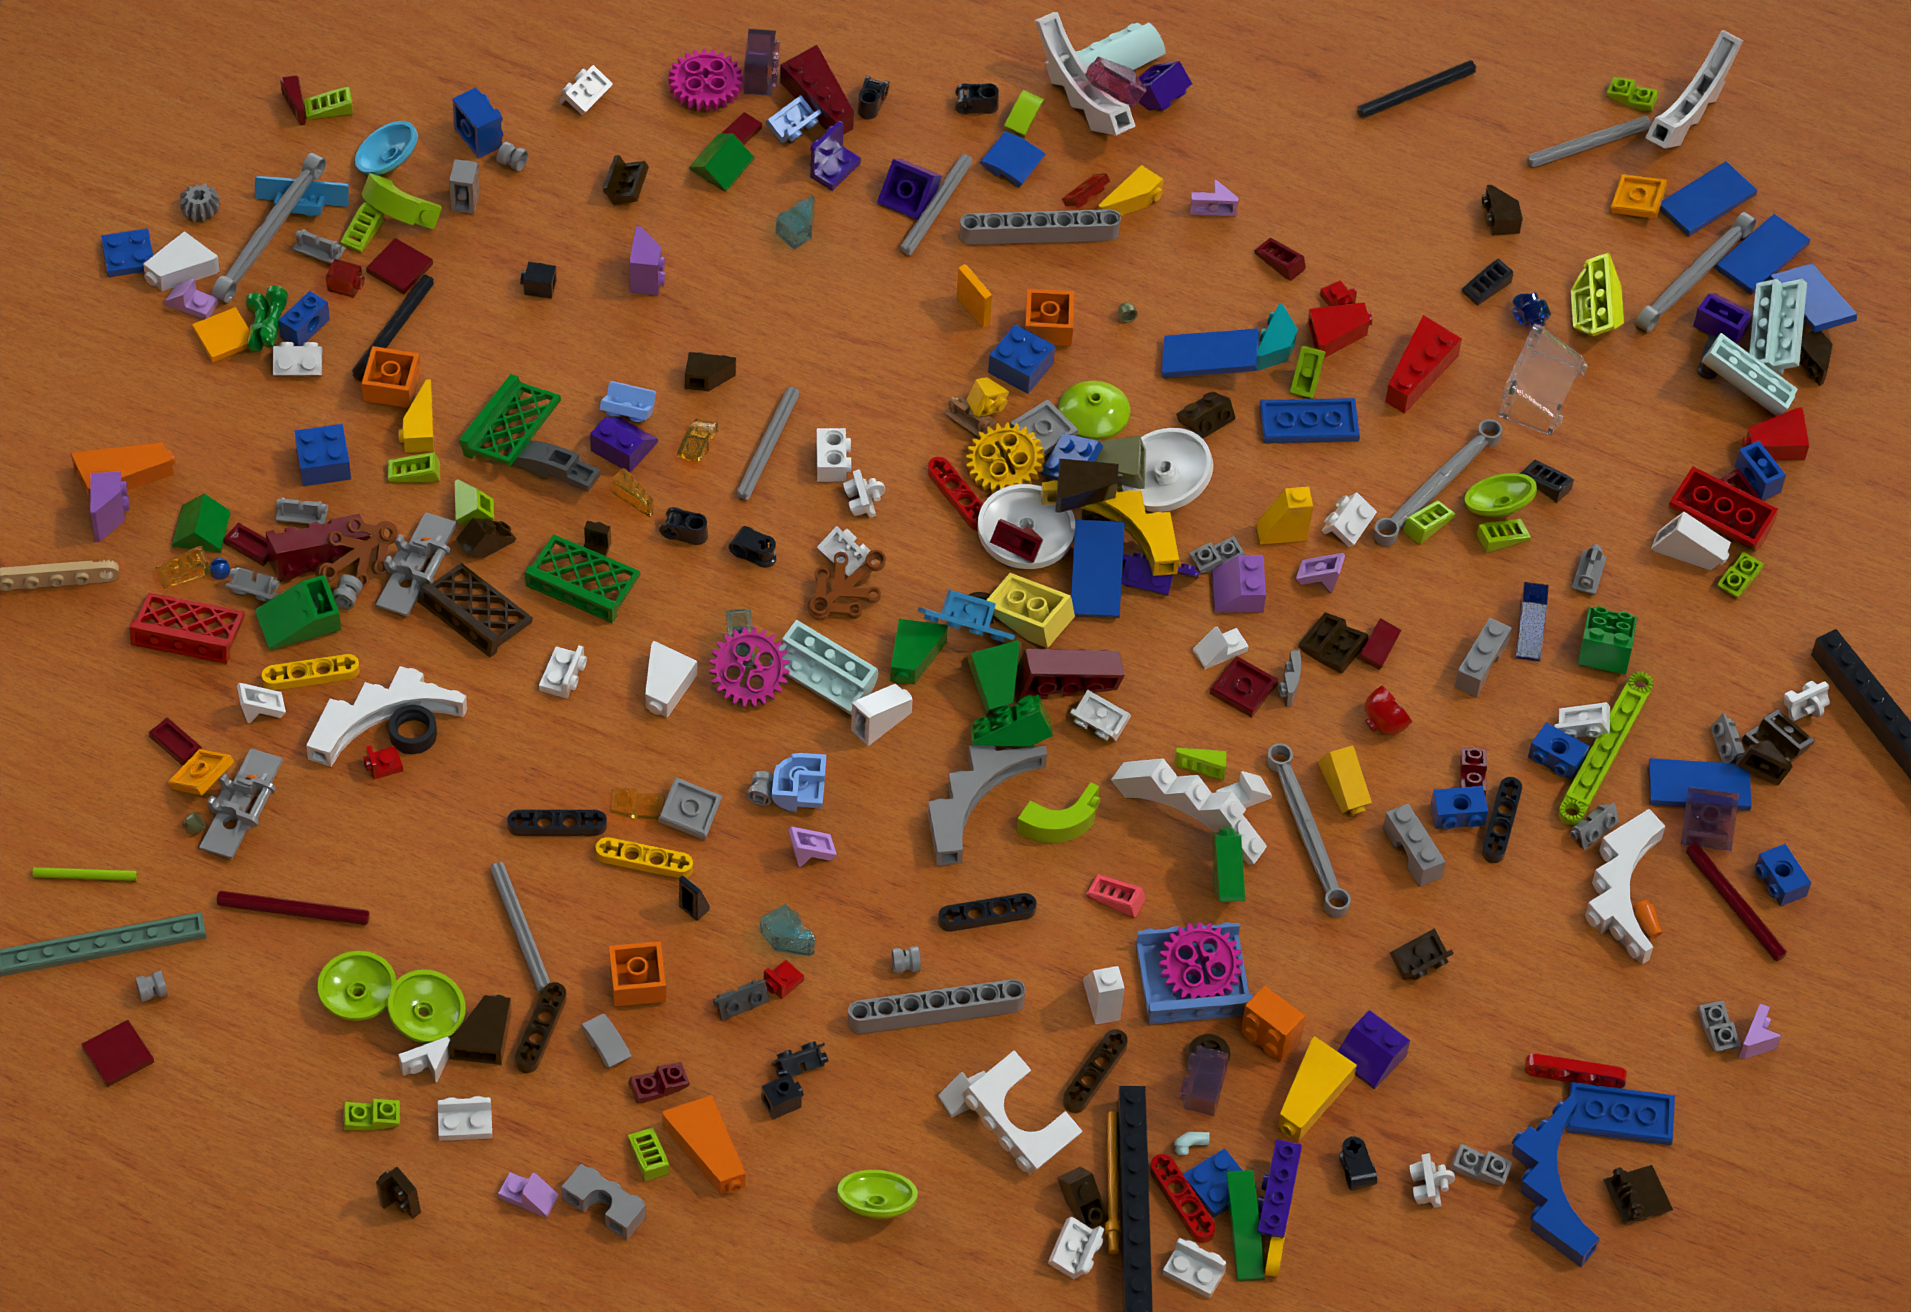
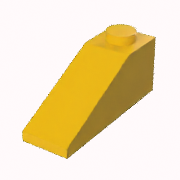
(1135, 192)
(418, 423)

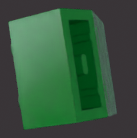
(299, 614)
(1607, 640)
(1015, 725)

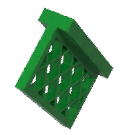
(495, 415)
(568, 591)

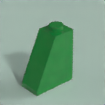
(915, 649)
(995, 675)
(1228, 866)

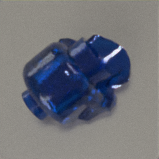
(1530, 309)

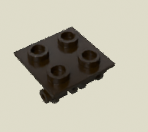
(1637, 1194)

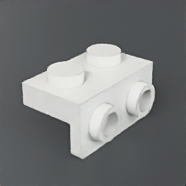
(297, 360)
(1349, 518)
(1100, 715)
(1585, 720)
(1075, 1248)

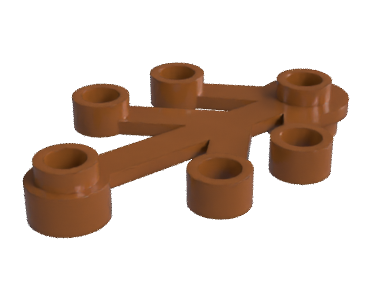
(361, 549)
(845, 588)

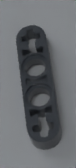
(557, 818)
(1501, 819)
(988, 916)

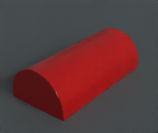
(1724, 508)

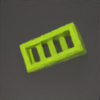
(340, 97)
(366, 214)
(424, 475)
(1430, 521)
(1498, 542)
(1206, 762)
(654, 1170)

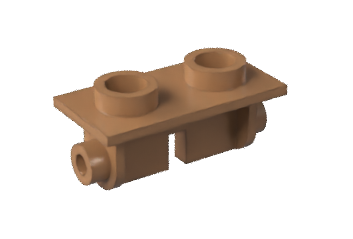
(963, 415)

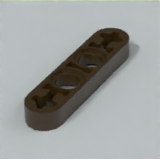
(544, 1028)
(1098, 1072)

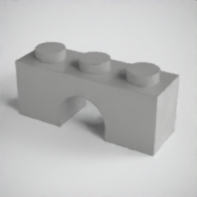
(1479, 660)
(1423, 856)
(588, 1187)

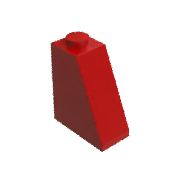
(1338, 326)
(1782, 435)

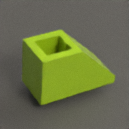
(471, 503)

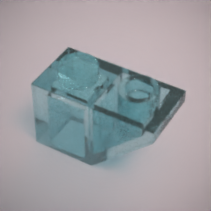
(797, 223)
(737, 620)
(786, 932)

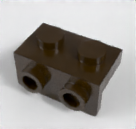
(625, 180)
(1207, 414)
(1419, 954)

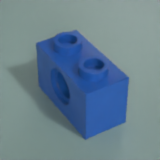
(304, 319)
(1760, 470)
(1553, 740)
(1448, 801)
(1782, 862)

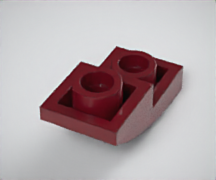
(1473, 767)
(661, 1083)

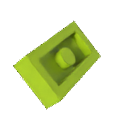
(1307, 372)

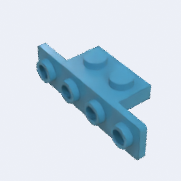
(312, 201)
(967, 611)

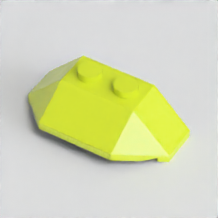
(1597, 297)

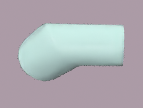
(1188, 1139)

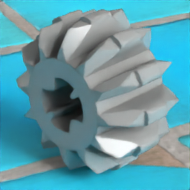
(199, 202)

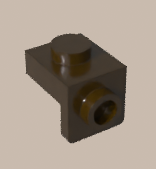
(597, 537)

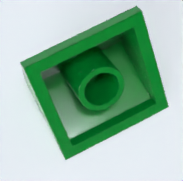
(722, 161)
(202, 523)

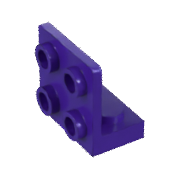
(831, 160)

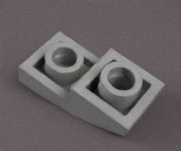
(1209, 556)
(1290, 683)
(1718, 1027)
(607, 1040)
(1486, 1168)

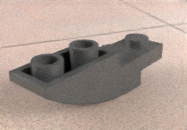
(558, 462)

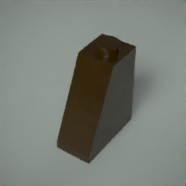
(1085, 483)
(483, 1032)

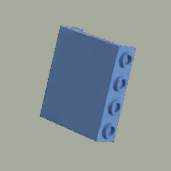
(1168, 1008)

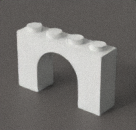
(1029, 1148)

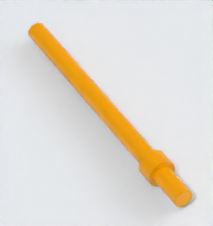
(1113, 1225)

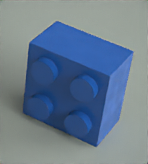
(477, 122)
(1021, 359)
(322, 454)

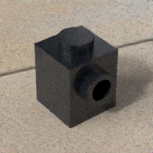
(539, 280)
(782, 1096)

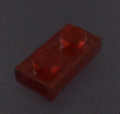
(1092, 186)

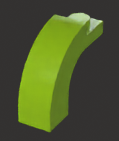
(393, 202)
(1059, 825)

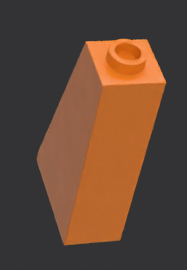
(136, 463)
(705, 1140)

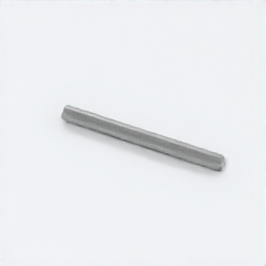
(1588, 141)
(936, 204)
(767, 443)
(520, 925)

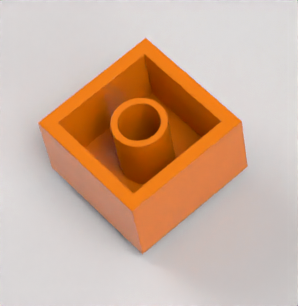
(1050, 315)
(391, 377)
(637, 973)
(1272, 1024)

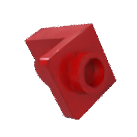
(1338, 294)
(383, 762)
(782, 979)

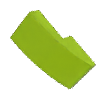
(1627, 93)
(1023, 113)
(1741, 575)
(373, 1116)

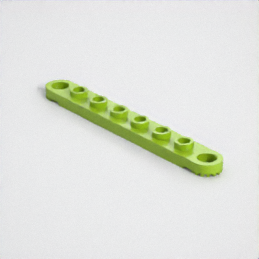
(1605, 749)

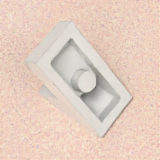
(1219, 647)
(260, 700)
(1249, 789)
(431, 1055)
(952, 1095)

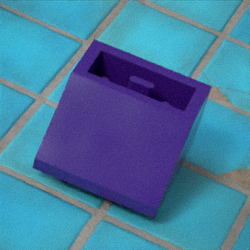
(1722, 316)

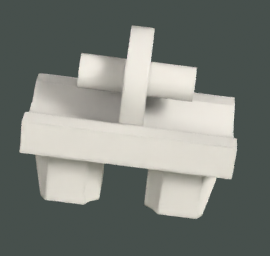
(866, 492)
(1810, 701)
(1427, 1171)

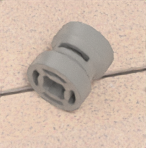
(512, 156)
(347, 590)
(761, 790)
(906, 960)
(151, 986)

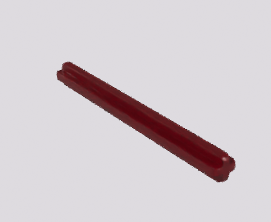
(1736, 901)
(293, 907)

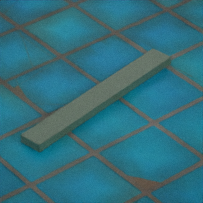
(102, 944)

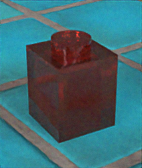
(344, 278)

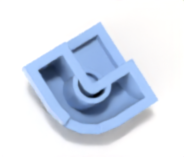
(800, 781)

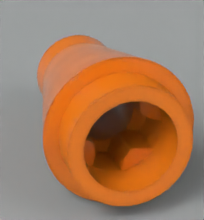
(1647, 918)

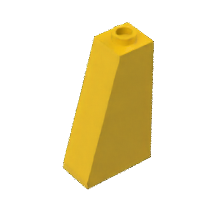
(1316, 1086)

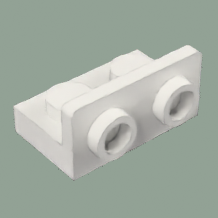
(587, 89)
(844, 542)
(562, 671)
(464, 1118)
(1195, 1268)

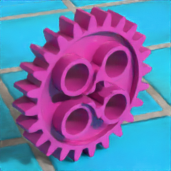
(705, 80)
(728, 658)
(1177, 968)

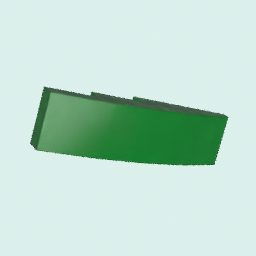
(1245, 1225)

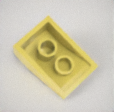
(1032, 609)

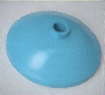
(386, 148)

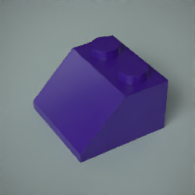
(1163, 84)
(908, 188)
(621, 442)
(1374, 1048)

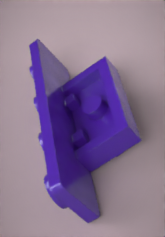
(1138, 574)
(1279, 1189)

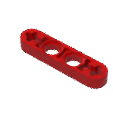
(956, 494)
(1575, 1071)
(1186, 1196)

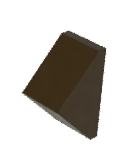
(1765, 762)

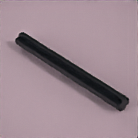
(1416, 89)
(396, 322)

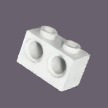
(831, 454)

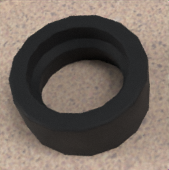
(411, 713)

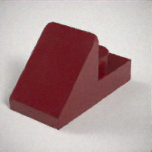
(1016, 540)

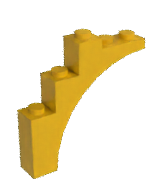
(1151, 531)

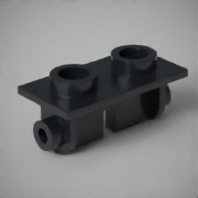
(790, 1062)

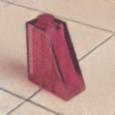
(1116, 81)

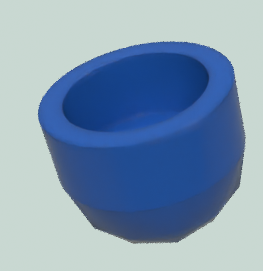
(219, 568)

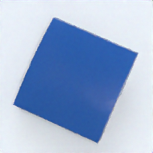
(1012, 158)

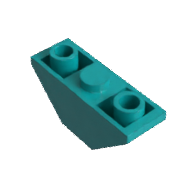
(1277, 339)

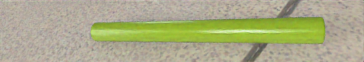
(91, 874)

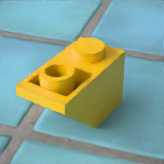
(987, 397)

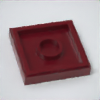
(399, 266)
(1243, 686)
(117, 1053)

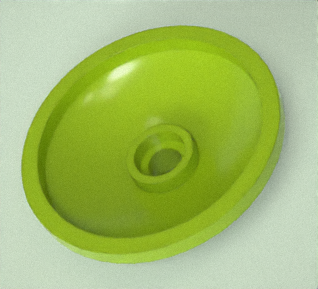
(1095, 418)
(1501, 495)
(354, 974)
(428, 993)
(877, 1194)

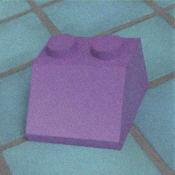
(646, 264)
(107, 503)
(1240, 585)

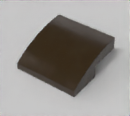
(1333, 642)
(1782, 734)

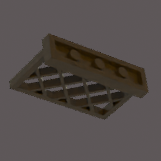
(462, 618)

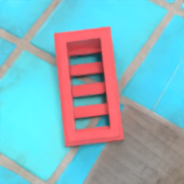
(1129, 904)

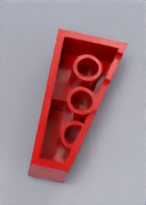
(1424, 360)

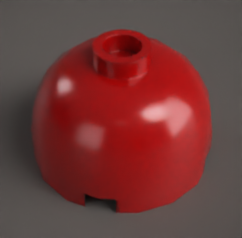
(1385, 713)

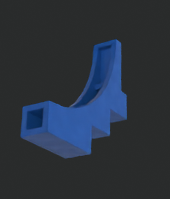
(1554, 1216)

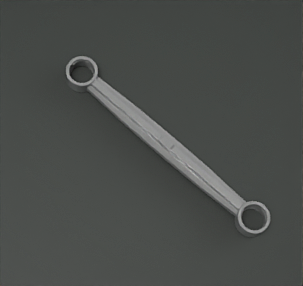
(226, 286)
(1650, 315)
(1438, 481)
(1308, 830)

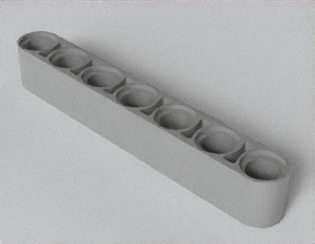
(1039, 226)
(926, 1014)

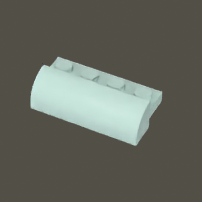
(1128, 47)
(1778, 323)
(1750, 375)
(826, 667)

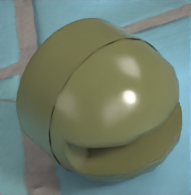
(1127, 312)
(194, 823)

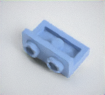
(792, 119)
(628, 401)

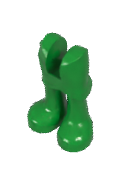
(267, 316)

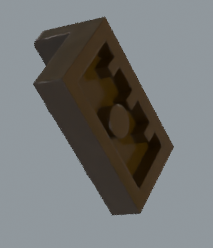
(397, 1188)

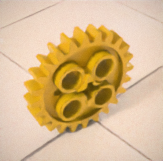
(1025, 449)

